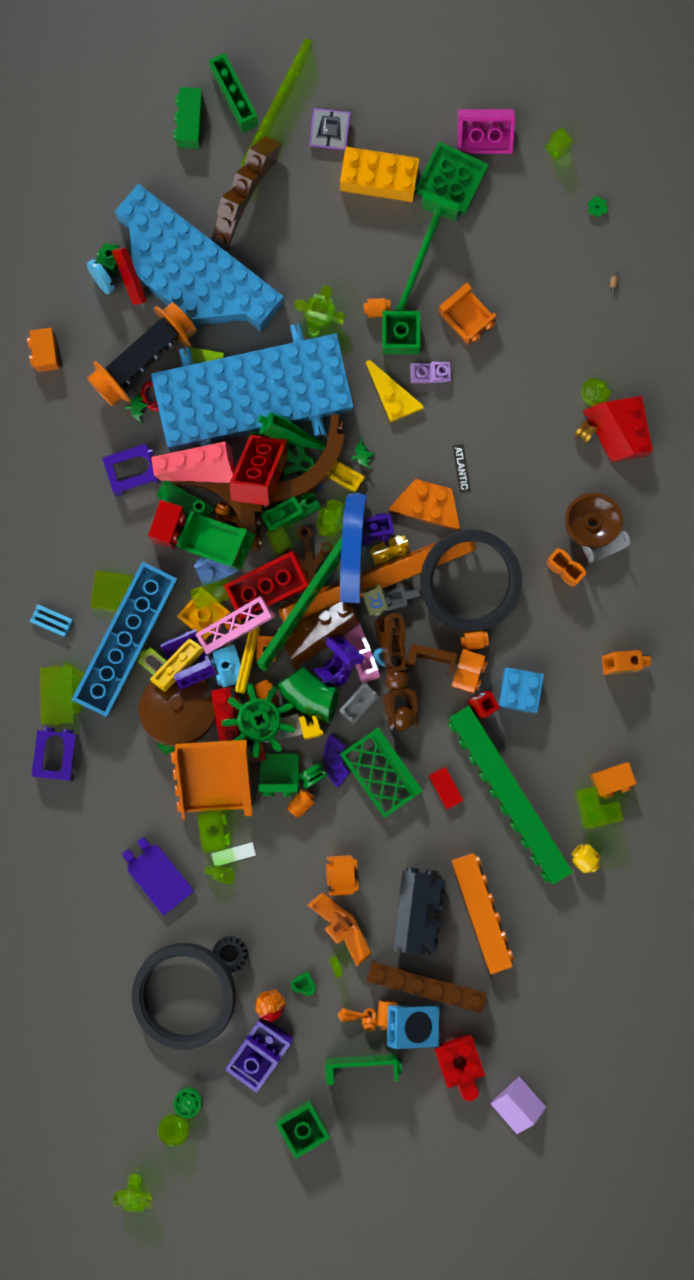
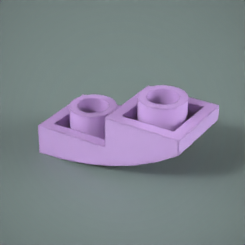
(430, 373)

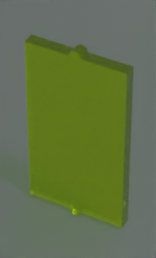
(56, 694)

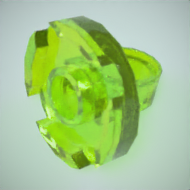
(331, 518)
(132, 1198)

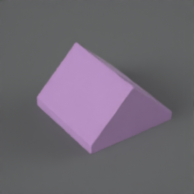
(518, 1106)

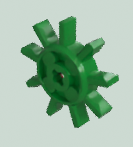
(269, 715)

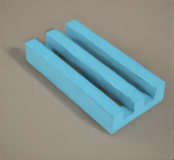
(36, 614)

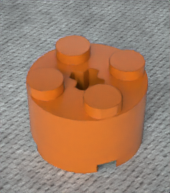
(341, 875)

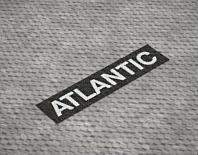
(461, 468)

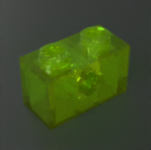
(208, 841)

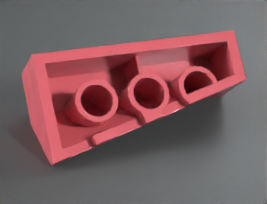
(199, 464)

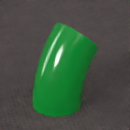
(309, 695)

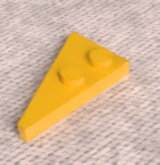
(394, 398)

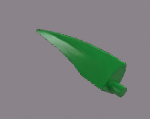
(281, 428)

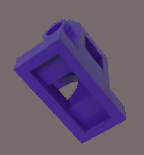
(343, 652)

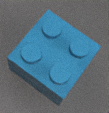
(520, 690)

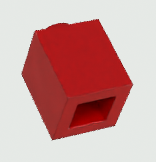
(483, 704)

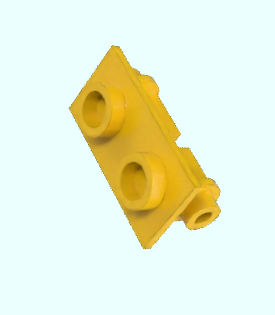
(397, 547)

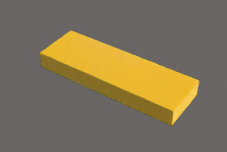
(178, 662)

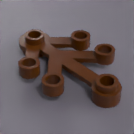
(310, 565)

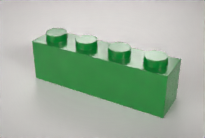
(233, 93)

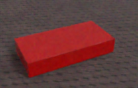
(445, 788)

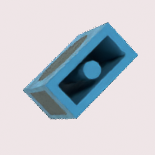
(413, 1026)

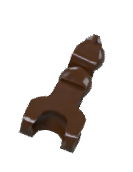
(397, 680)

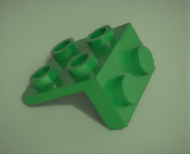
(279, 774)

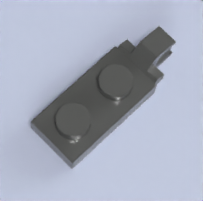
(399, 598)

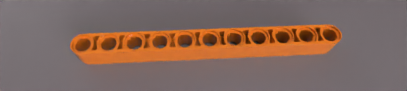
(382, 575)

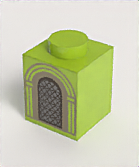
(151, 660)

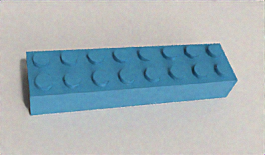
(125, 639)

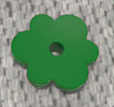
(597, 202)

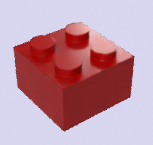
(167, 524)

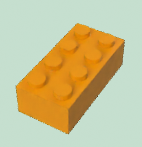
(379, 174)

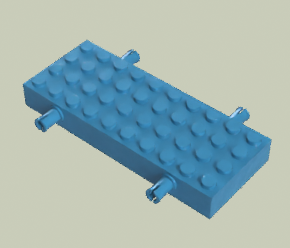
(229, 393)

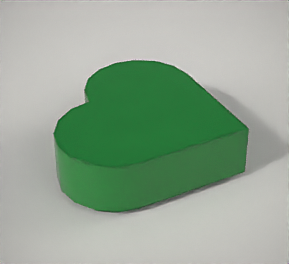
(304, 984)

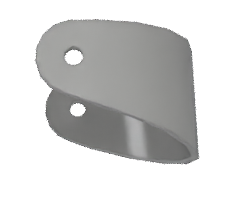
(595, 554)

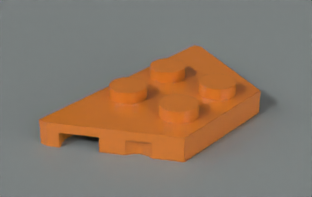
(428, 503)

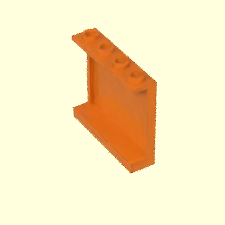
(212, 776)

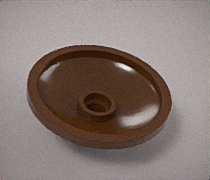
(596, 509)

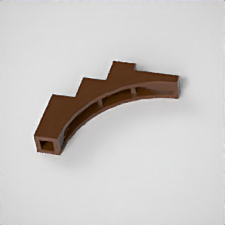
(233, 203)
(247, 512)

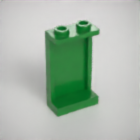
(215, 540)

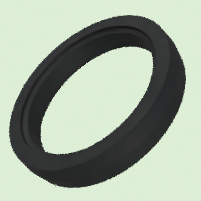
(514, 585)
(142, 1010)

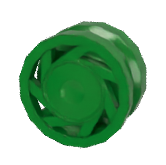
(311, 773)
(187, 1102)

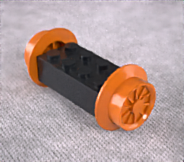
(171, 325)

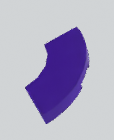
(333, 761)

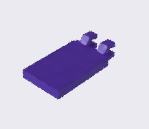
(157, 876)

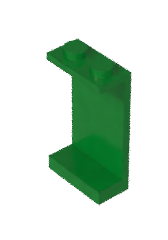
(359, 1061)

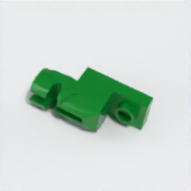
(291, 511)

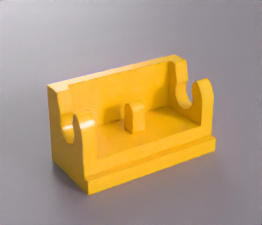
(310, 731)

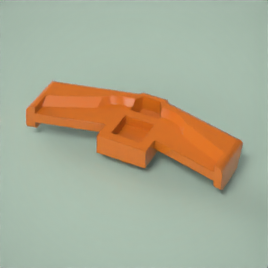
(341, 927)

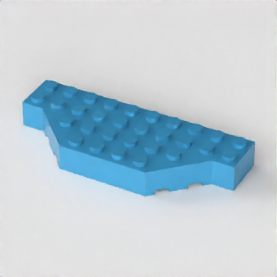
(190, 269)

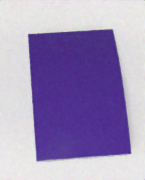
(259, 1054)

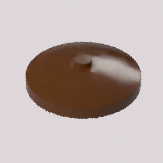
(177, 714)

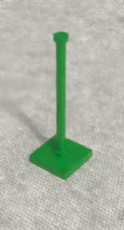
(440, 207)

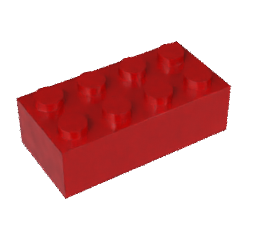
(259, 470)
(273, 581)

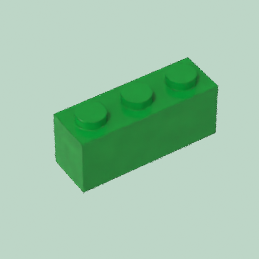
(188, 117)

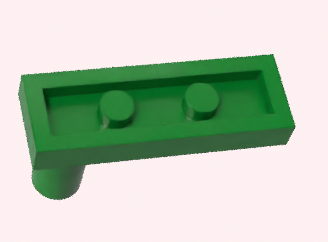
(175, 495)

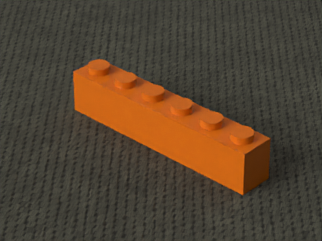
(481, 913)

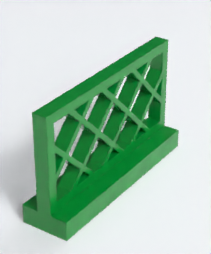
(391, 759)

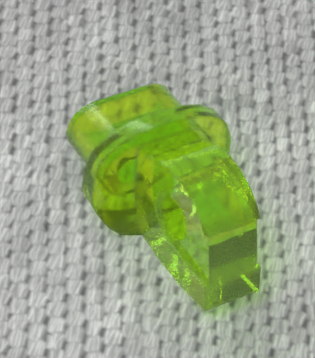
(217, 874)

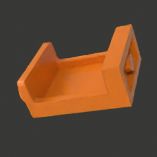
(467, 314)

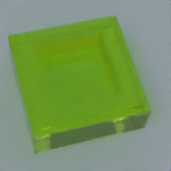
(335, 966)

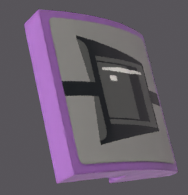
(329, 129)

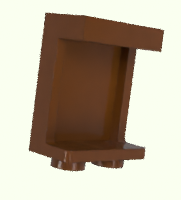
(434, 655)

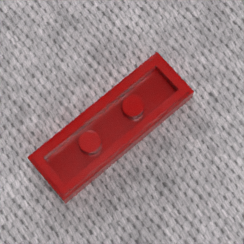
(129, 276)

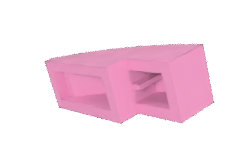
(367, 670)

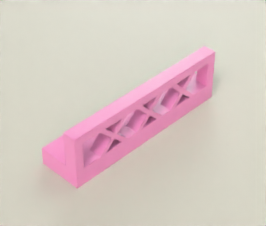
(241, 630)

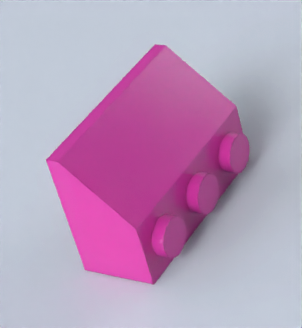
(485, 131)

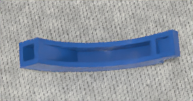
(352, 548)

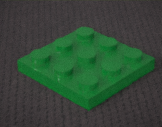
(452, 176)

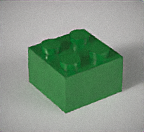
(400, 332)
(302, 1128)

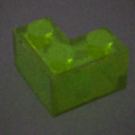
(592, 813)

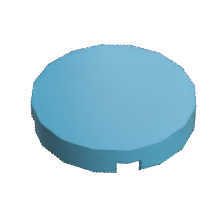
(100, 276)

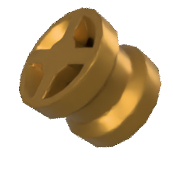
(585, 431)

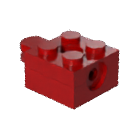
(460, 1065)

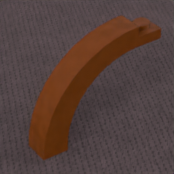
(320, 472)

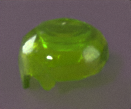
(595, 391)
(173, 1130)

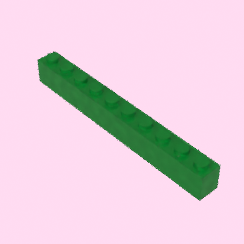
(510, 795)

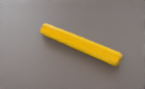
(247, 660)

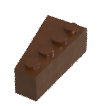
(314, 629)

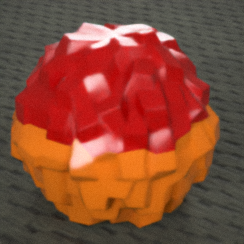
(270, 1005)

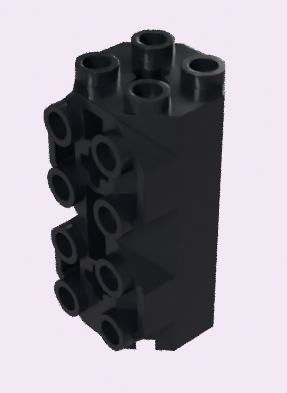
(418, 911)

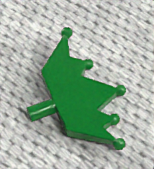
(136, 406)
(362, 455)

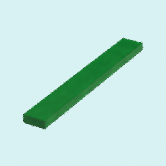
(300, 607)

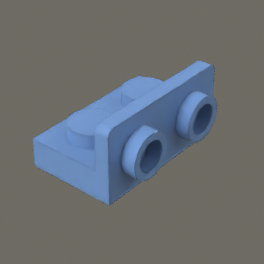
(211, 571)

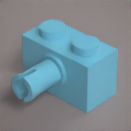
(227, 664)

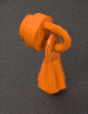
(224, 509)
(368, 1023)

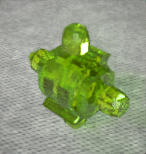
(319, 311)

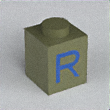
(374, 600)

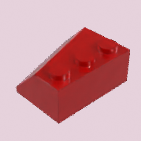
(621, 428)

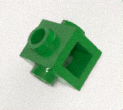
(107, 259)

